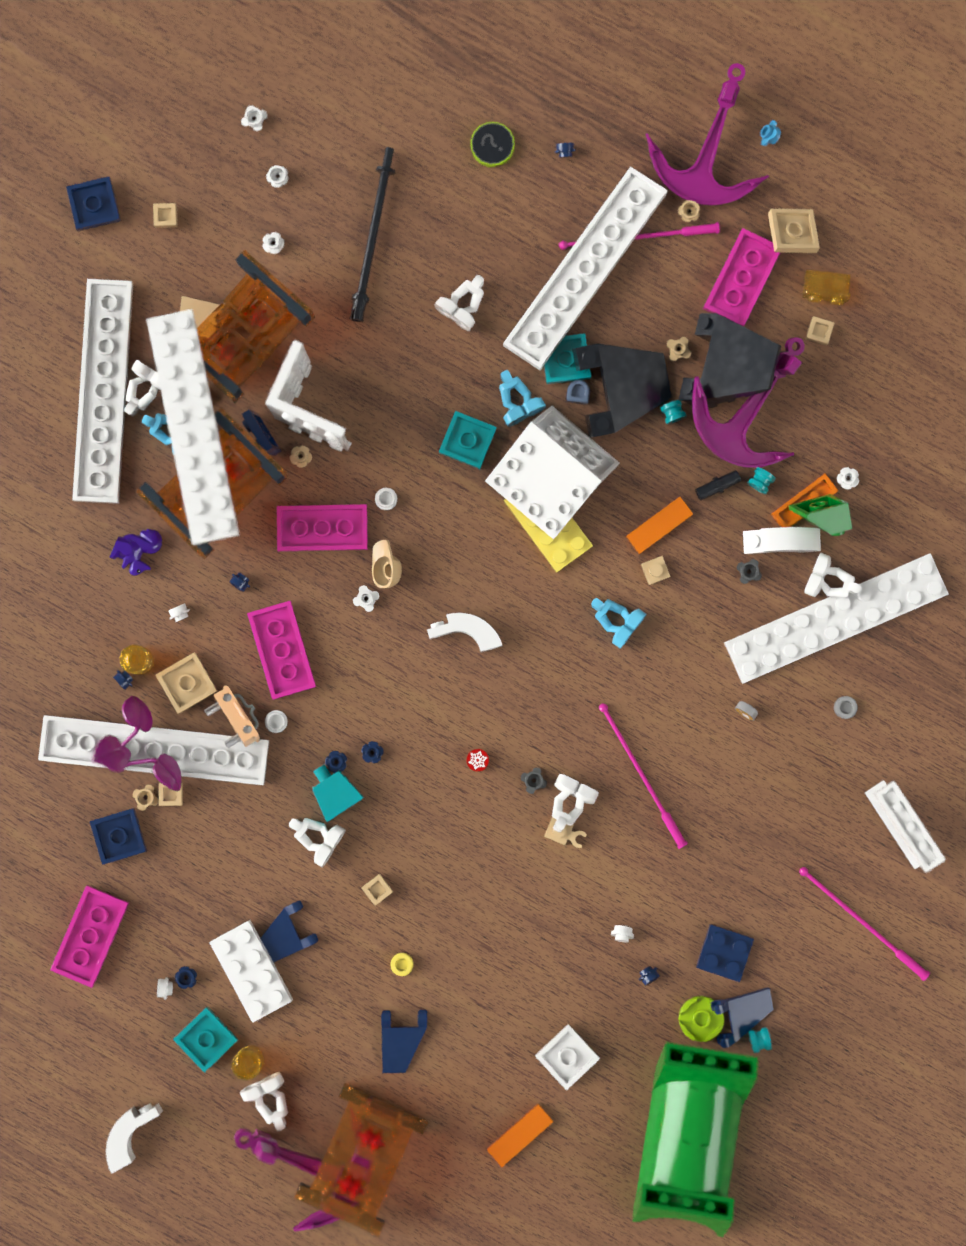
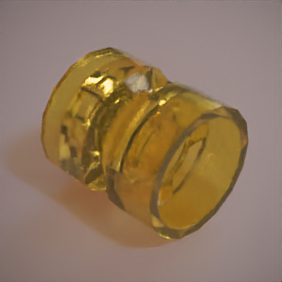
(136, 660)
(248, 1062)

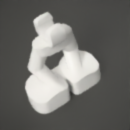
(462, 316)
(145, 374)
(821, 569)
(570, 787)
(323, 850)
(269, 1086)

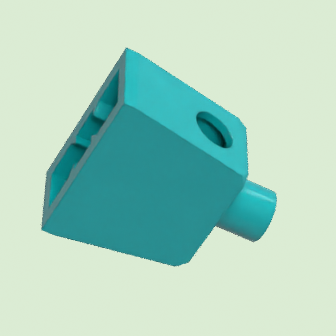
(334, 792)

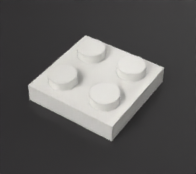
(567, 1057)

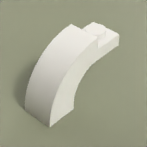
(782, 540)
(469, 624)
(118, 1147)

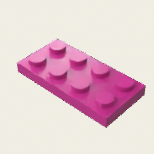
(742, 277)
(322, 528)
(281, 650)
(89, 936)

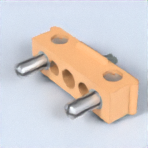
(236, 716)

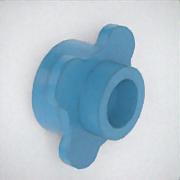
(770, 133)

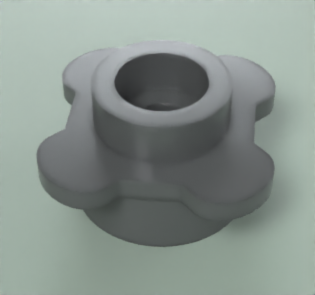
(754, 575)
(527, 778)

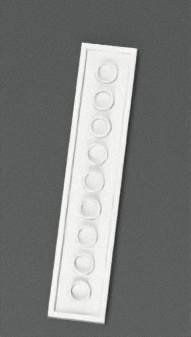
(585, 268)
(102, 391)
(192, 427)
(836, 619)
(195, 752)

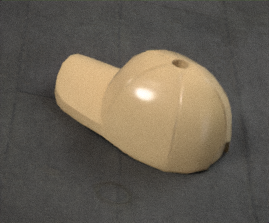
(385, 566)

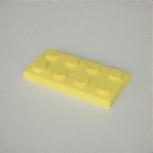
(563, 548)

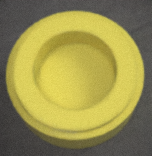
(402, 964)

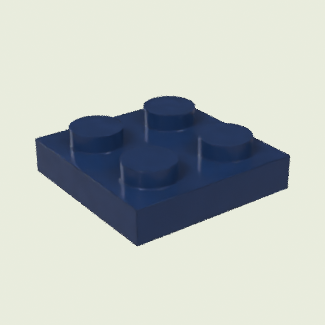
(93, 203)
(254, 424)
(118, 836)
(724, 953)

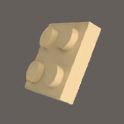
(793, 230)
(186, 683)

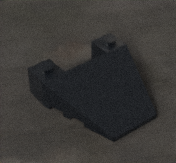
(736, 362)
(632, 384)

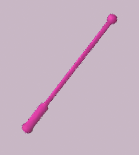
(685, 231)
(669, 822)
(900, 954)

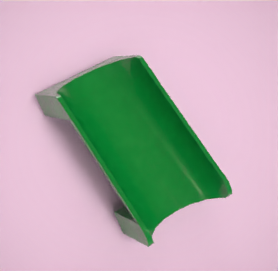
(693, 1135)

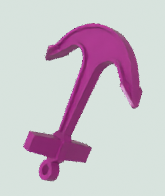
(698, 182)
(729, 438)
(268, 1150)

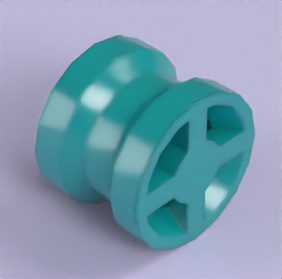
(673, 412)
(761, 480)
(760, 1040)

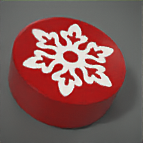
(477, 760)

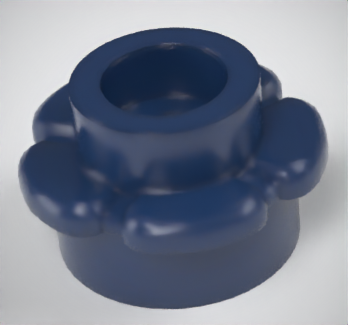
(565, 149)
(240, 582)
(123, 679)
(335, 755)
(376, 757)
(186, 971)
(649, 975)

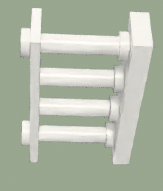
(904, 826)

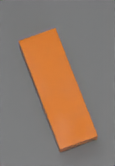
(818, 488)
(659, 525)
(520, 1135)

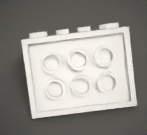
(282, 395)
(551, 471)

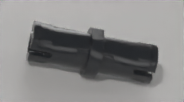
(718, 485)

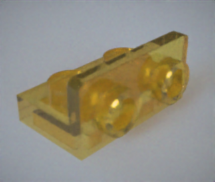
(826, 286)

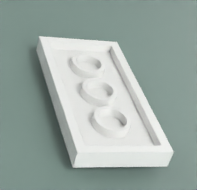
(251, 971)

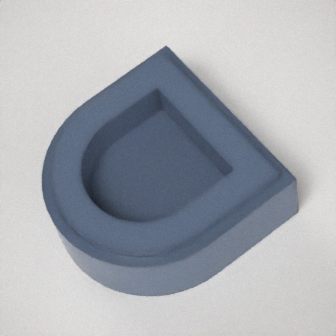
(578, 392)

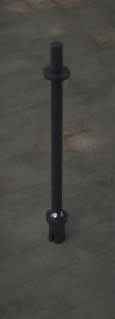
(360, 297)

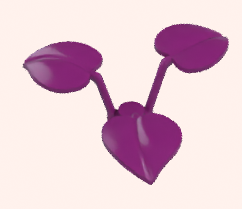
(117, 757)

